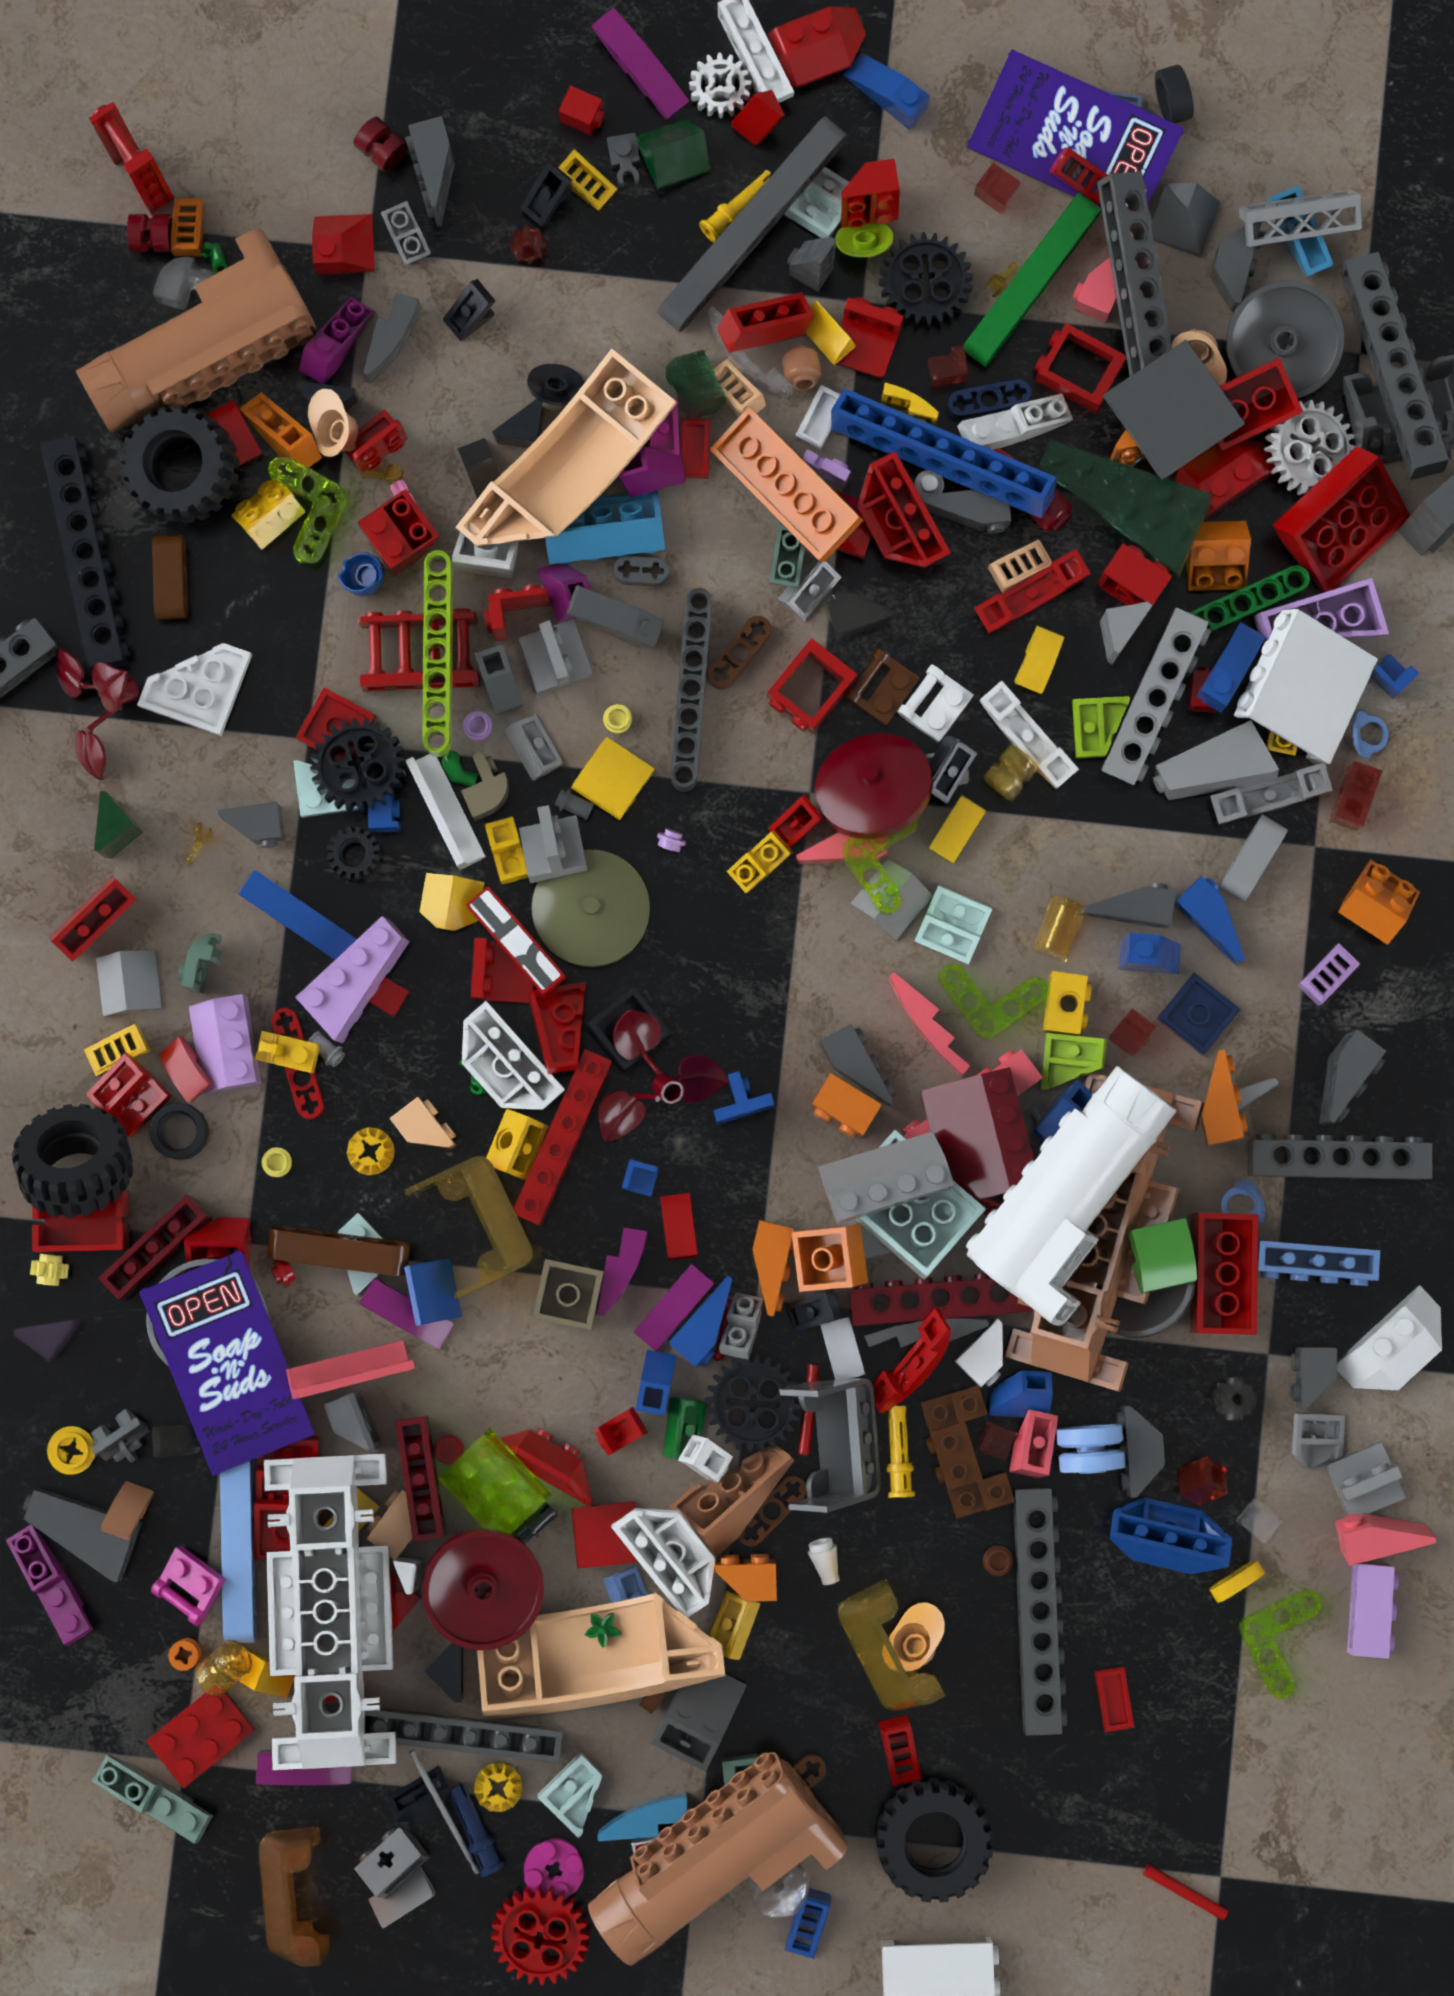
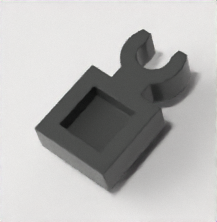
(624, 155)

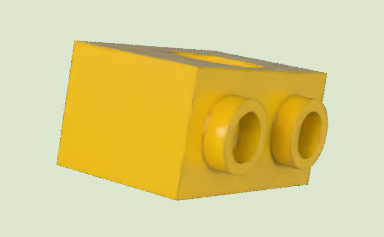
(1055, 1018)
(516, 1144)

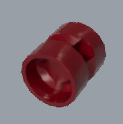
(376, 141)
(160, 232)

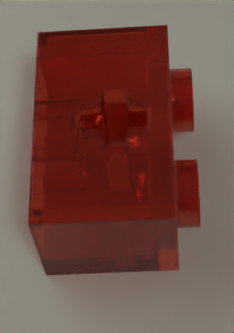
(1355, 795)

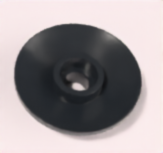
(554, 383)

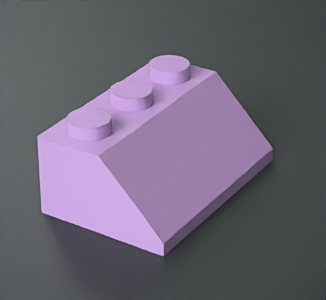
(225, 1042)

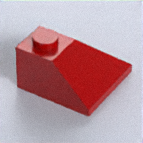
(343, 244)
(219, 1239)

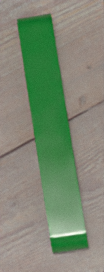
(1032, 279)

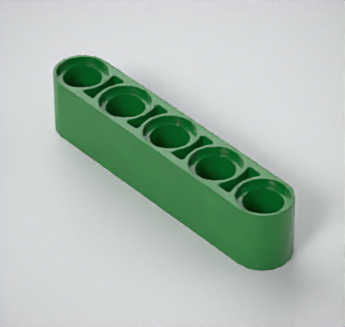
(1255, 601)

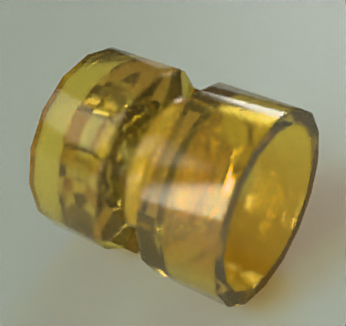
(1013, 769)
(223, 1668)

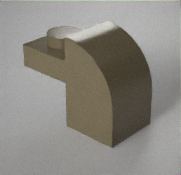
(491, 793)

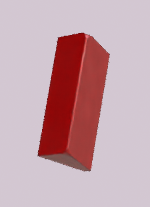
(758, 117)

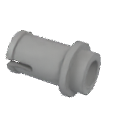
(328, 1051)

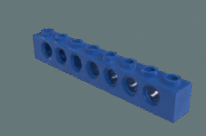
(943, 453)

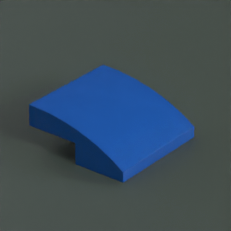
(432, 1291)

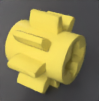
(49, 1269)

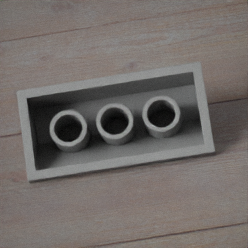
(886, 1177)

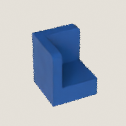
(1392, 675)
(640, 1178)

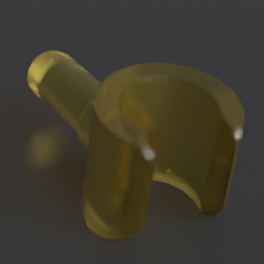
(998, 281)
(392, 474)
(198, 842)

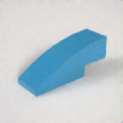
(1309, 252)
(645, 1818)

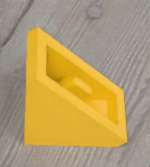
(260, 1680)

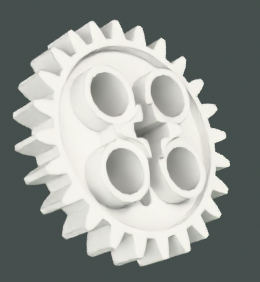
(1308, 447)

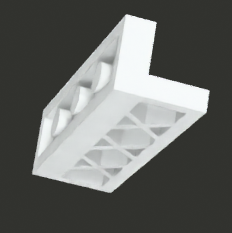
(754, 48)
(446, 810)

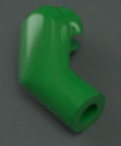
(455, 772)

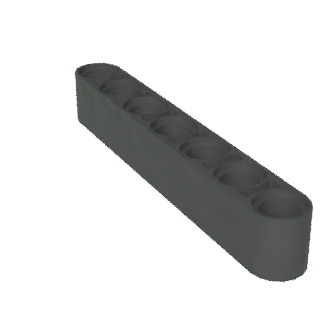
(689, 675)

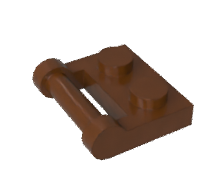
(889, 693)

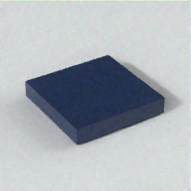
(1198, 1014)

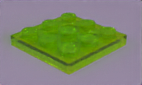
(494, 1484)

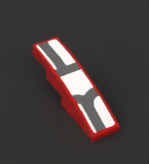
(516, 941)

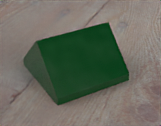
(674, 153)
(114, 827)

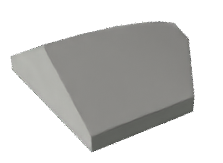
(1317, 1438)

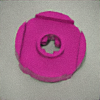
(553, 1851)

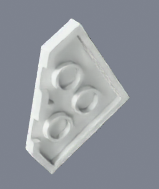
(199, 688)

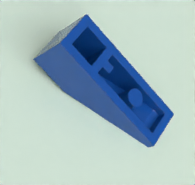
(888, 89)
(1230, 667)
(1208, 912)
(701, 1330)

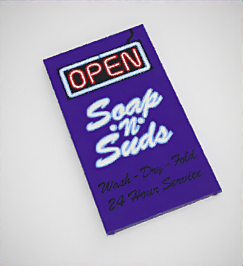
(1043, 110)
(226, 1362)

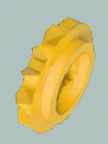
(384, 1153)
(59, 1457)
(512, 1789)

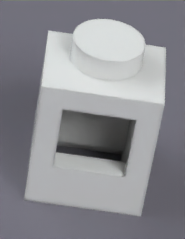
(705, 1458)

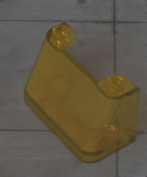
(862, 1621)

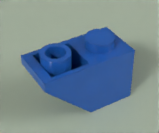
(1072, 1098)
(655, 1382)
(1021, 1393)

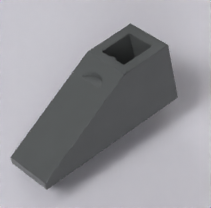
(851, 1060)

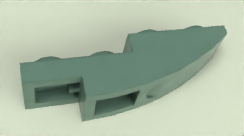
(787, 559)
(153, 1797)

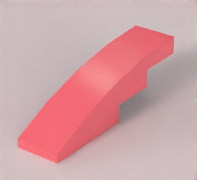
(921, 1013)

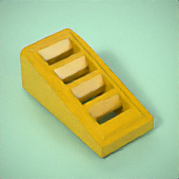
(592, 173)
(139, 1041)

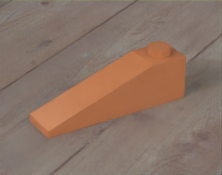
(726, 1507)

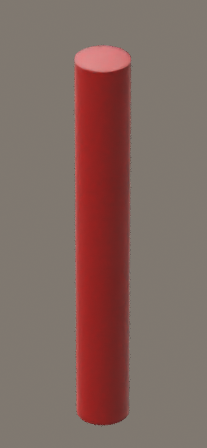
(807, 1417)
(1185, 1892)

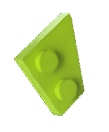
(1070, 1058)

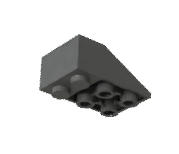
(432, 164)
(1346, 1071)
(698, 1719)

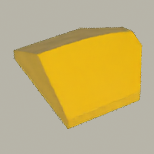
(446, 900)

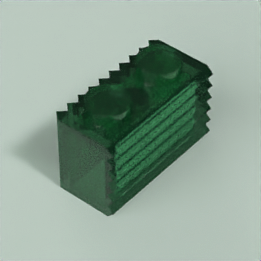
(695, 384)

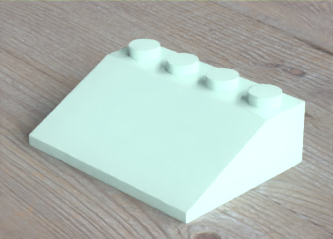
(926, 1227)

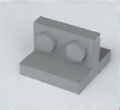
(555, 656)
(552, 847)
(1366, 1480)

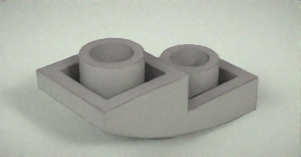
(405, 233)
(742, 1325)

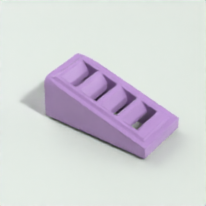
(1312, 991)

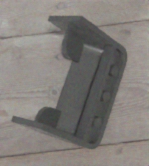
(845, 1443)

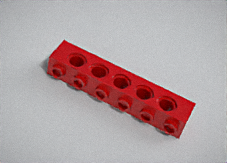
(562, 1137)

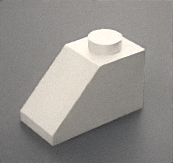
(984, 1356)

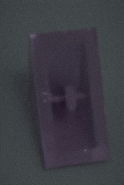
(48, 1338)

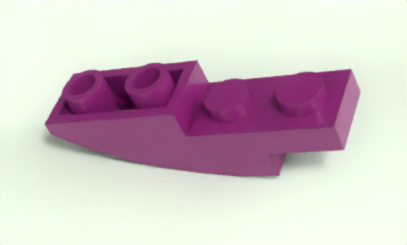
(50, 1583)

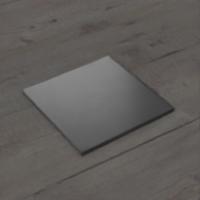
(1173, 409)

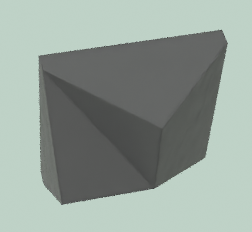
(1184, 217)
(352, 1420)

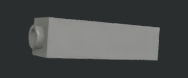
(1217, 765)

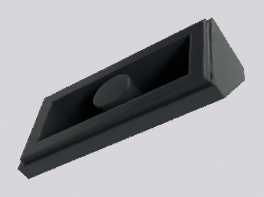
(949, 767)

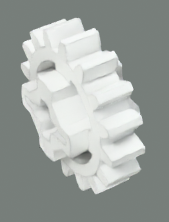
(720, 73)

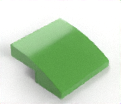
(1163, 1255)

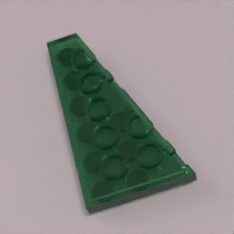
(1140, 505)

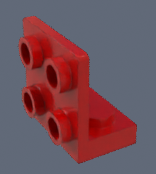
(496, 975)

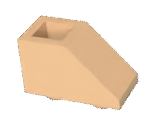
(420, 1126)
(393, 1527)

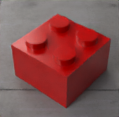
(1133, 577)

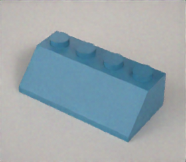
(611, 528)

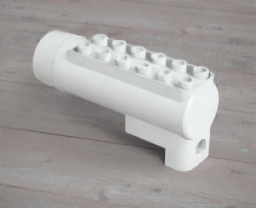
(1043, 1223)

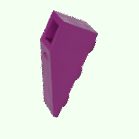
(335, 340)

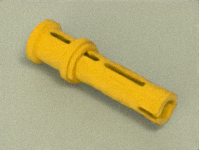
(726, 213)
(900, 1468)

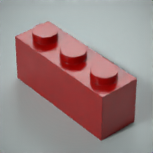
(765, 322)
(92, 918)

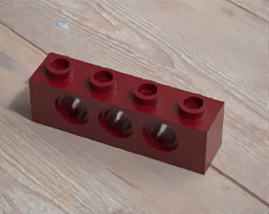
(154, 1248)
(420, 1478)

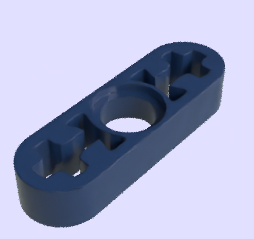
(966, 396)

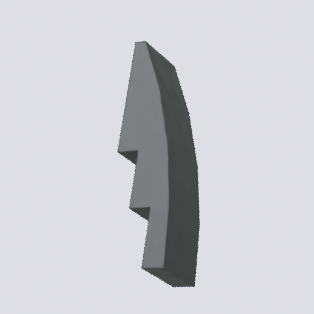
(909, 1332)

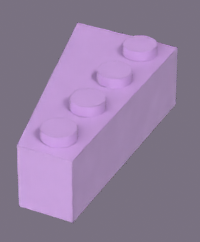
(1348, 611)
(350, 981)

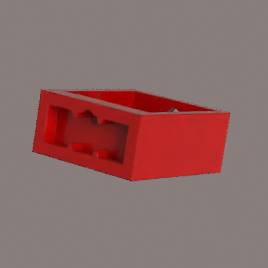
(1069, 390)
(830, 664)

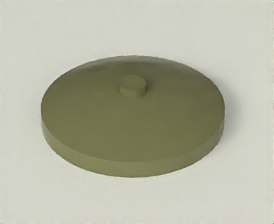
(593, 913)

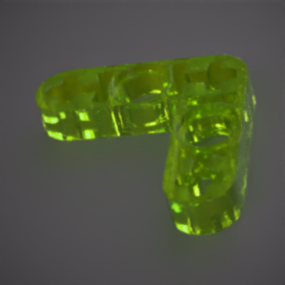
(320, 507)
(869, 861)
(994, 1011)
(1269, 1629)

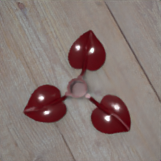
(112, 688)
(697, 1080)

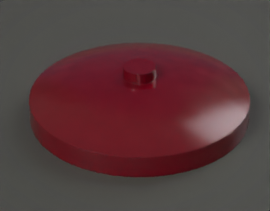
(873, 786)
(482, 1589)

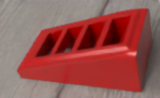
(1060, 162)
(894, 1726)

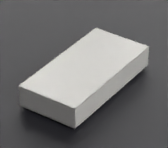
(817, 421)

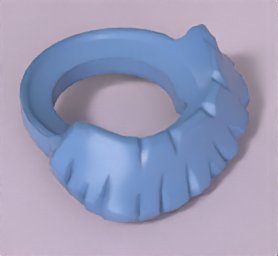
(1362, 747)
(1248, 1189)

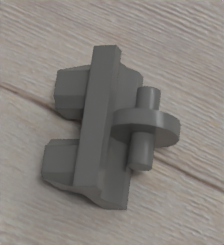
(121, 1442)

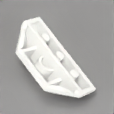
(505, 1063)
(1395, 1346)
(670, 1555)

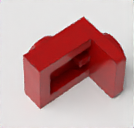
(620, 1431)

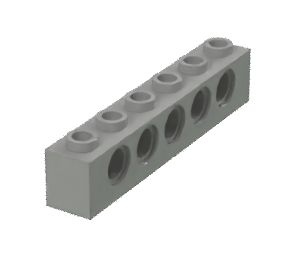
(1179, 624)

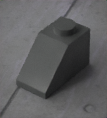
(257, 822)

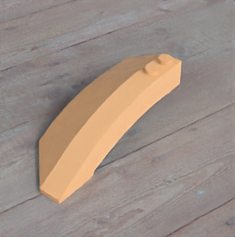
(571, 458)
(564, 1670)

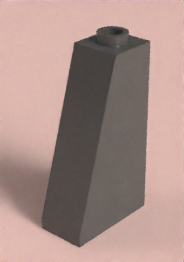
(79, 1531)

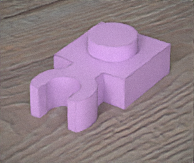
(834, 470)

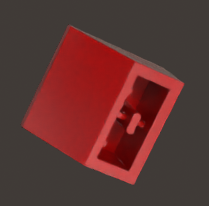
(871, 195)
(399, 532)

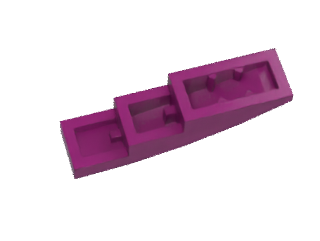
(639, 63)

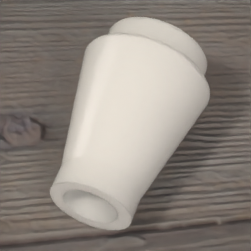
(824, 1557)

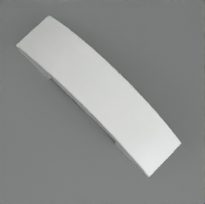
(1027, 735)

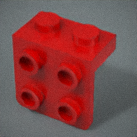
(873, 333)
(376, 440)
(506, 600)

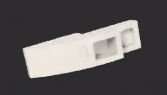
(1018, 423)

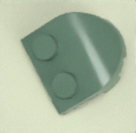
(199, 956)

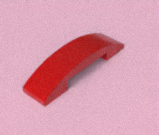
(1033, 592)
(916, 1366)

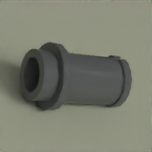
(573, 804)

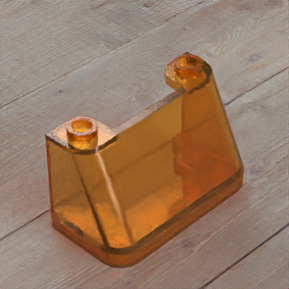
(281, 1856)

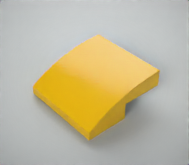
(908, 403)
(613, 778)

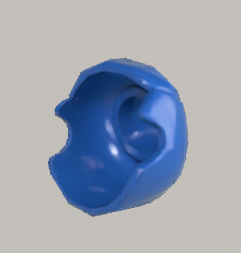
(362, 574)

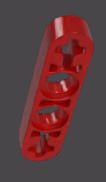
(300, 1101)

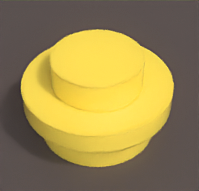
(617, 719)
(276, 1162)

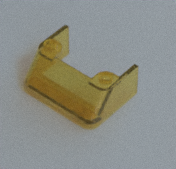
(481, 1183)

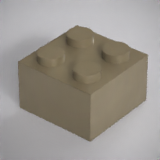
(568, 1294)

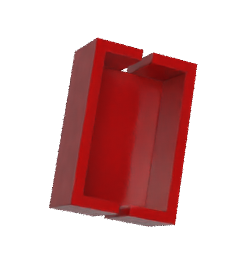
(90, 1233)

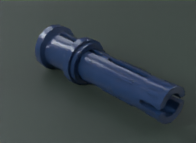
(481, 1843)

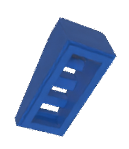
(816, 1904)

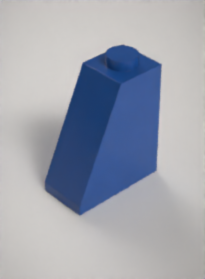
(1149, 953)

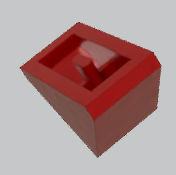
(797, 821)

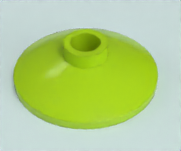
(864, 241)

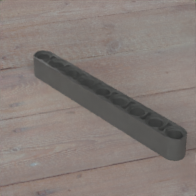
(752, 224)

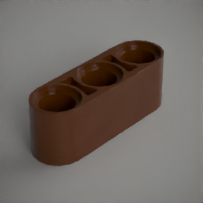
(169, 577)

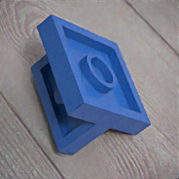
(742, 1107)

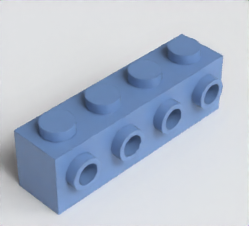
(1317, 1260)

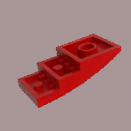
(277, 1501)

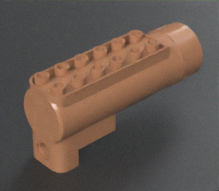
(242, 323)
(746, 1829)

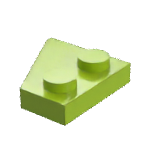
(1096, 724)

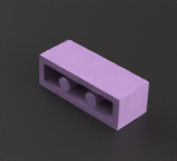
(1372, 1610)

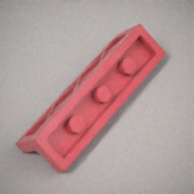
(348, 1369)

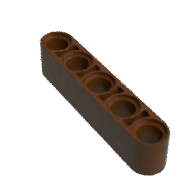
(338, 1250)

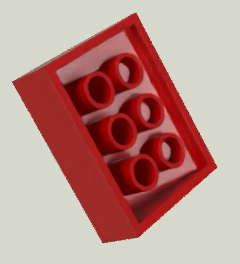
(1343, 519)

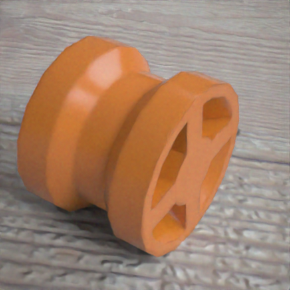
(191, 1652)

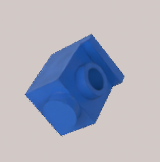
(383, 817)

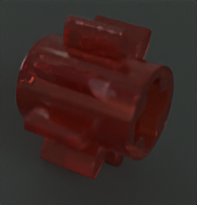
(527, 244)

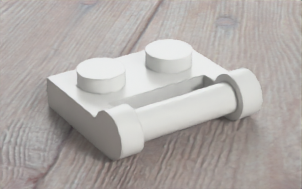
(943, 709)

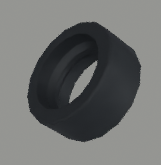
(1174, 94)
(157, 1126)

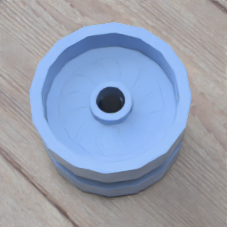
(1090, 1447)

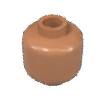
(801, 367)

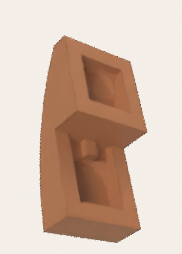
(127, 1510)

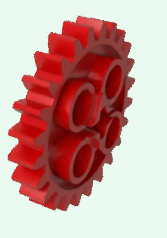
(535, 1960)

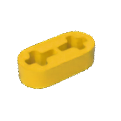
(1237, 1581)

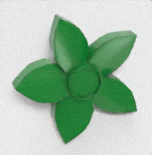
(602, 1628)

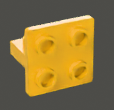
(268, 512)

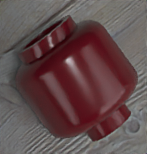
(1056, 515)

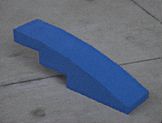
(295, 915)

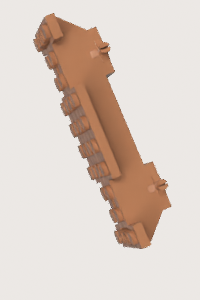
(1107, 1268)

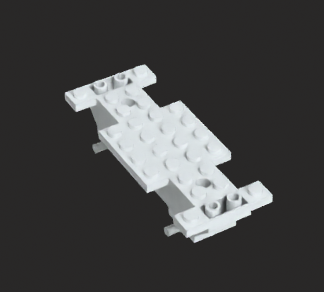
(328, 1612)

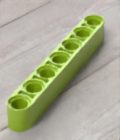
(434, 639)

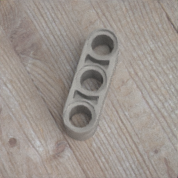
(1253, 858)

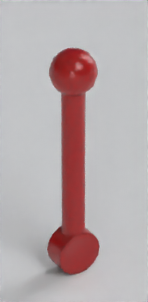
(717, 1356)

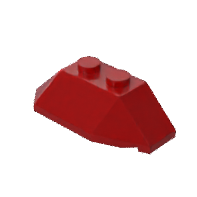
(818, 44)
(1227, 472)
(898, 515)
(552, 1462)

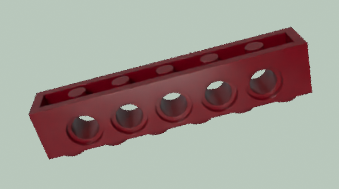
(864, 1313)

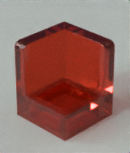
(996, 187)
(948, 368)
(1132, 1032)
(996, 1441)
(1202, 1481)

